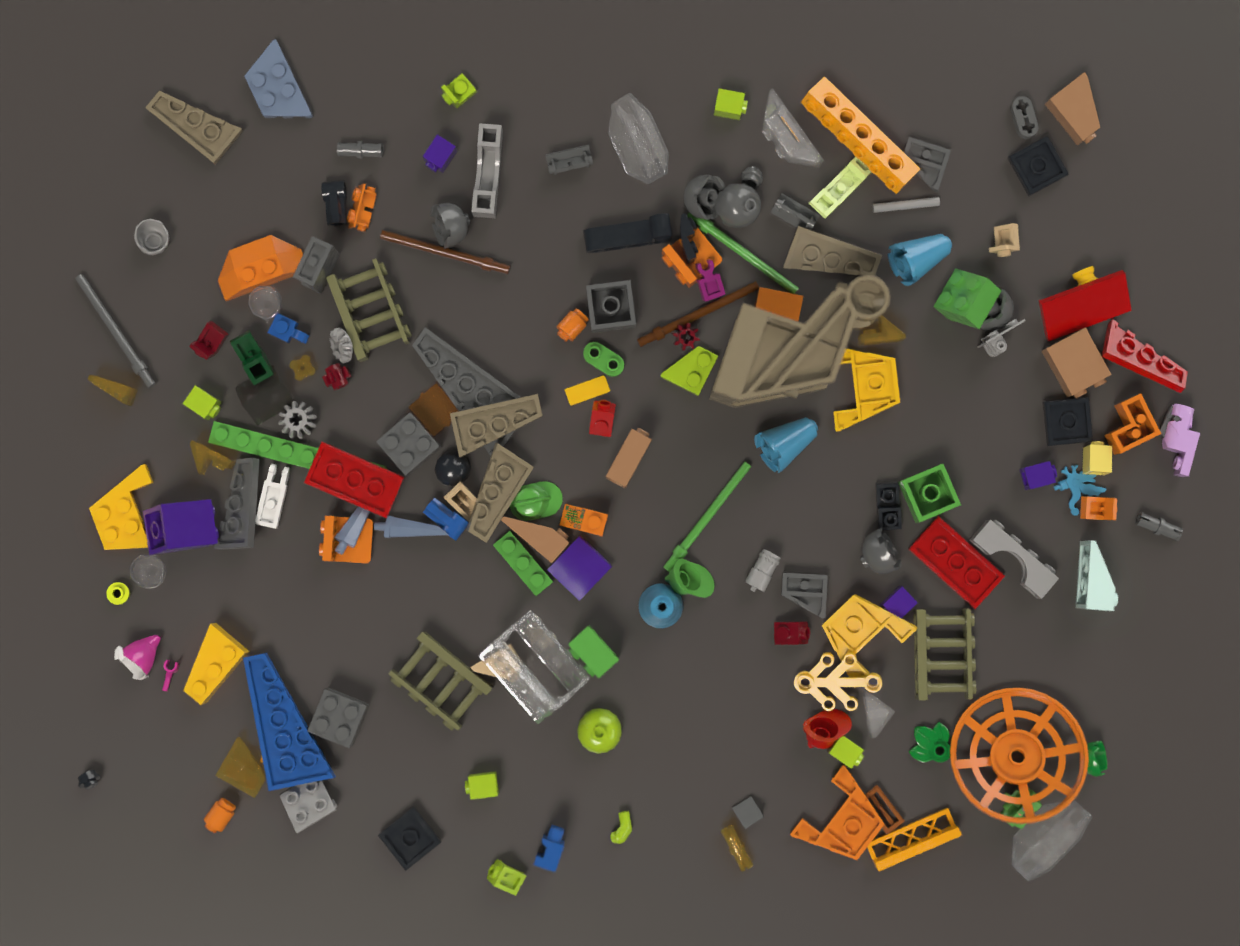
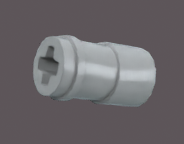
(762, 571)

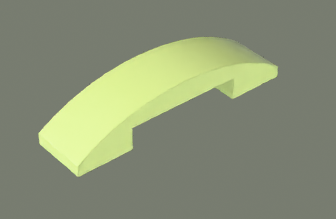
(840, 187)

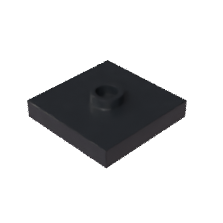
(1038, 166)
(1067, 421)
(409, 838)

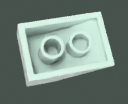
(1094, 582)

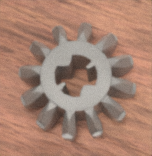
(303, 424)

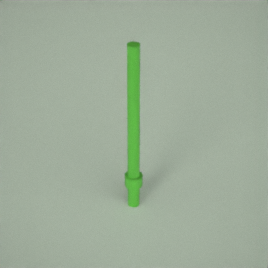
(708, 227)
(681, 551)

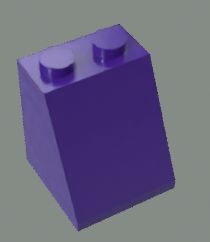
(180, 526)

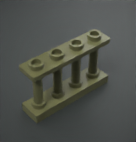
(353, 326)
(923, 643)
(461, 672)

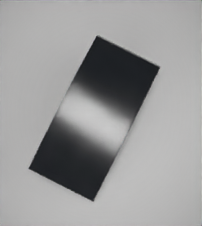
(687, 229)
(888, 506)

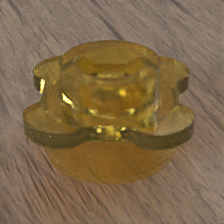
(296, 366)

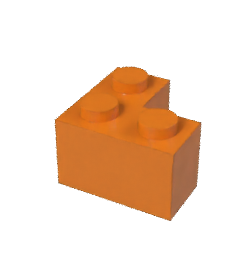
(1137, 422)

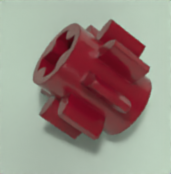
(688, 342)
(336, 376)

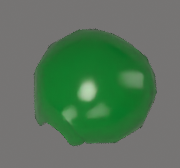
(1097, 758)

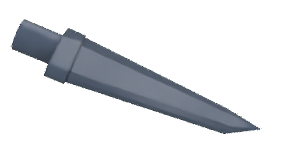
(406, 528)
(351, 530)

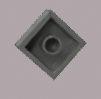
(611, 306)
(409, 444)
(338, 717)

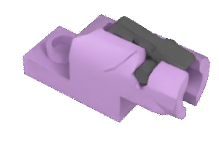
(1179, 438)

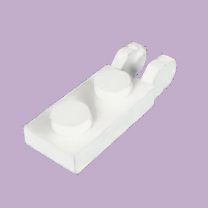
(272, 498)

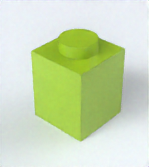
(730, 104)
(202, 403)
(846, 752)
(482, 785)

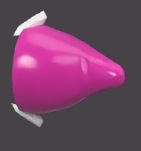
(139, 656)

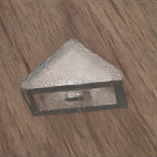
(876, 713)

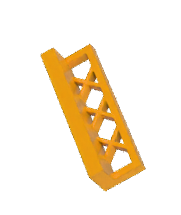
(914, 848)

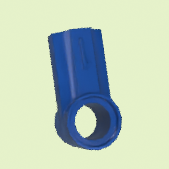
(449, 521)

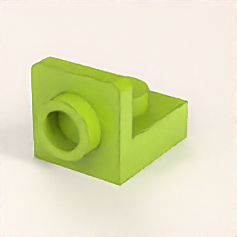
(458, 91)
(505, 877)

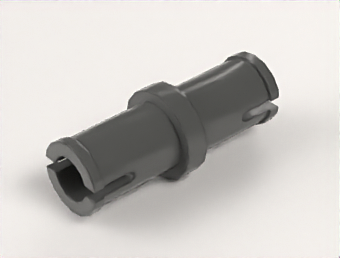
(360, 149)
(1158, 526)

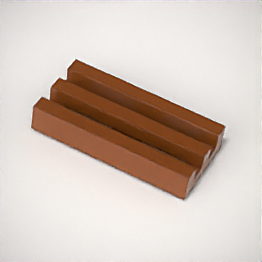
(894, 825)

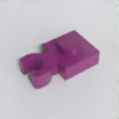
(710, 284)

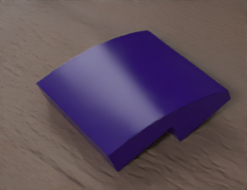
(579, 567)

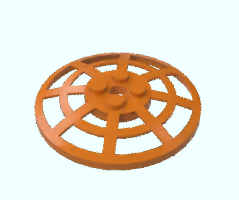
(1028, 745)

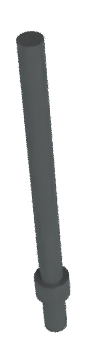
(138, 367)

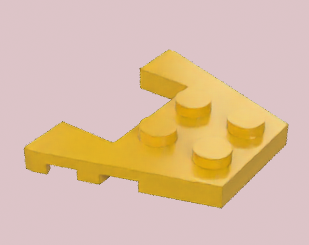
(874, 387)
(118, 515)
(857, 624)

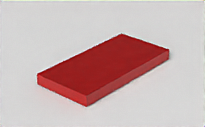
(1085, 305)
(354, 479)
(956, 562)

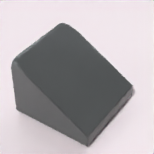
(748, 812)

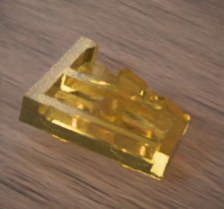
(242, 769)

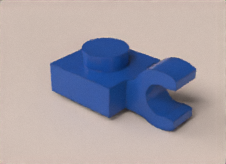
(286, 329)

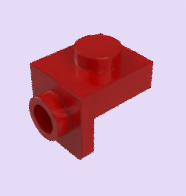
(602, 418)

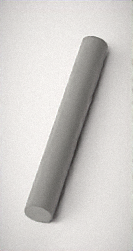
(907, 204)

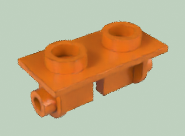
(362, 198)

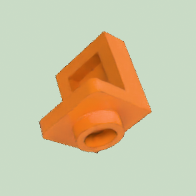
(1098, 508)

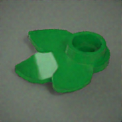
(928, 741)

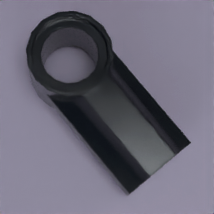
(334, 196)

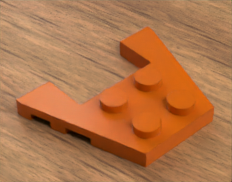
(851, 826)

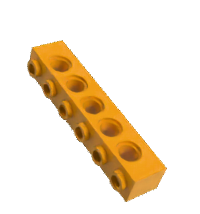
(887, 163)

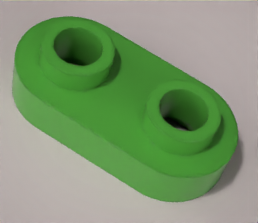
(603, 359)

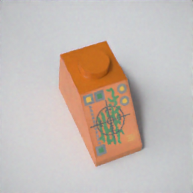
(583, 520)

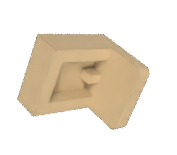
(1005, 240)

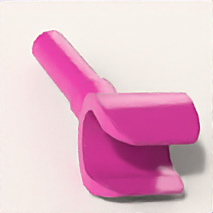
(169, 673)

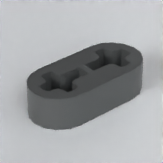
(1029, 116)

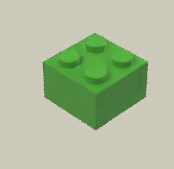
(967, 298)
(929, 493)
(593, 651)

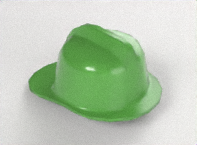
(536, 501)
(690, 579)

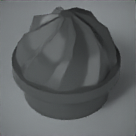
(752, 177)

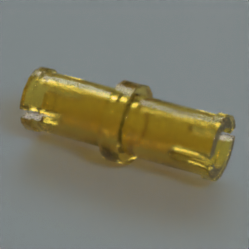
(736, 848)

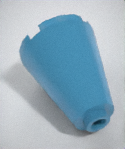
(918, 256)
(785, 442)
(649, 606)

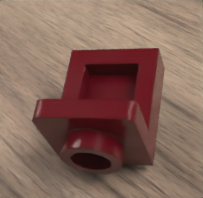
(209, 341)
(791, 633)

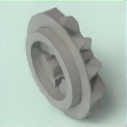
(341, 345)

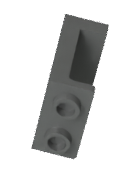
(316, 264)

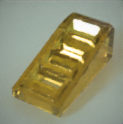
(121, 392)

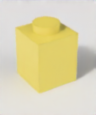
(1097, 459)

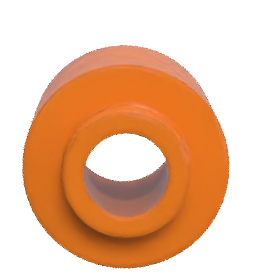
(572, 325)
(219, 815)

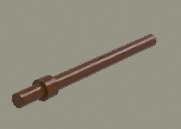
(486, 263)
(659, 332)

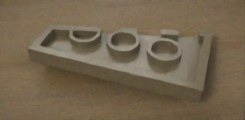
(201, 130)
(824, 253)
(488, 423)
(498, 489)

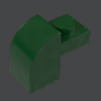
(252, 357)

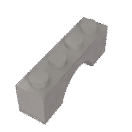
(488, 170)
(1035, 576)

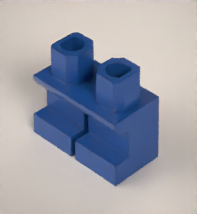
(554, 847)

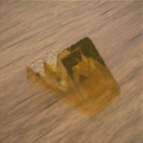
(887, 333)
(204, 455)

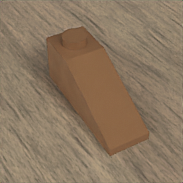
(542, 538)

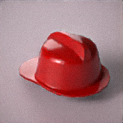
(826, 728)

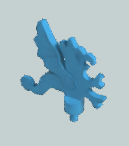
(1076, 484)

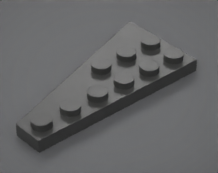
(462, 379)

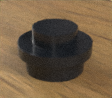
(88, 779)

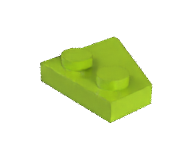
(691, 370)

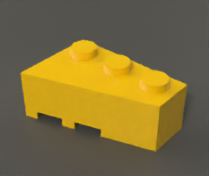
(214, 663)

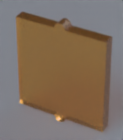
(434, 409)

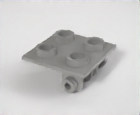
(994, 342)
(307, 804)

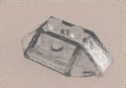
(787, 134)
(637, 140)
(1046, 842)

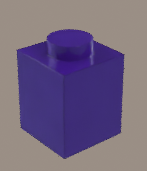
(439, 154)
(1038, 475)
(899, 602)

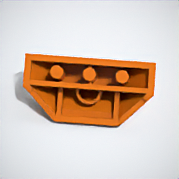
(257, 264)

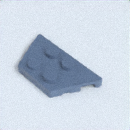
(276, 86)

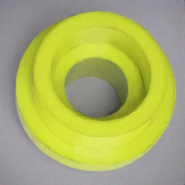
(125, 593)

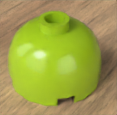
(599, 730)

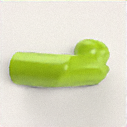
(624, 830)

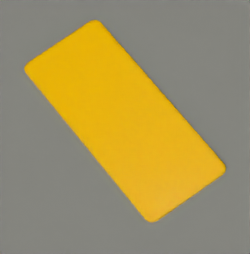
(587, 390)

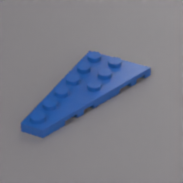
(286, 746)

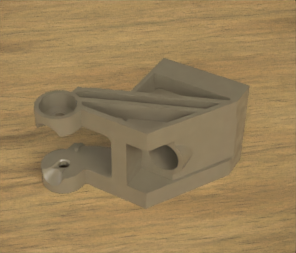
(784, 358)

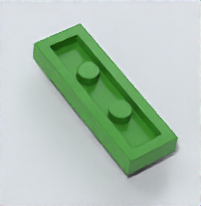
(523, 563)

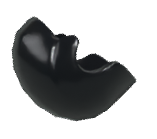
(452, 469)

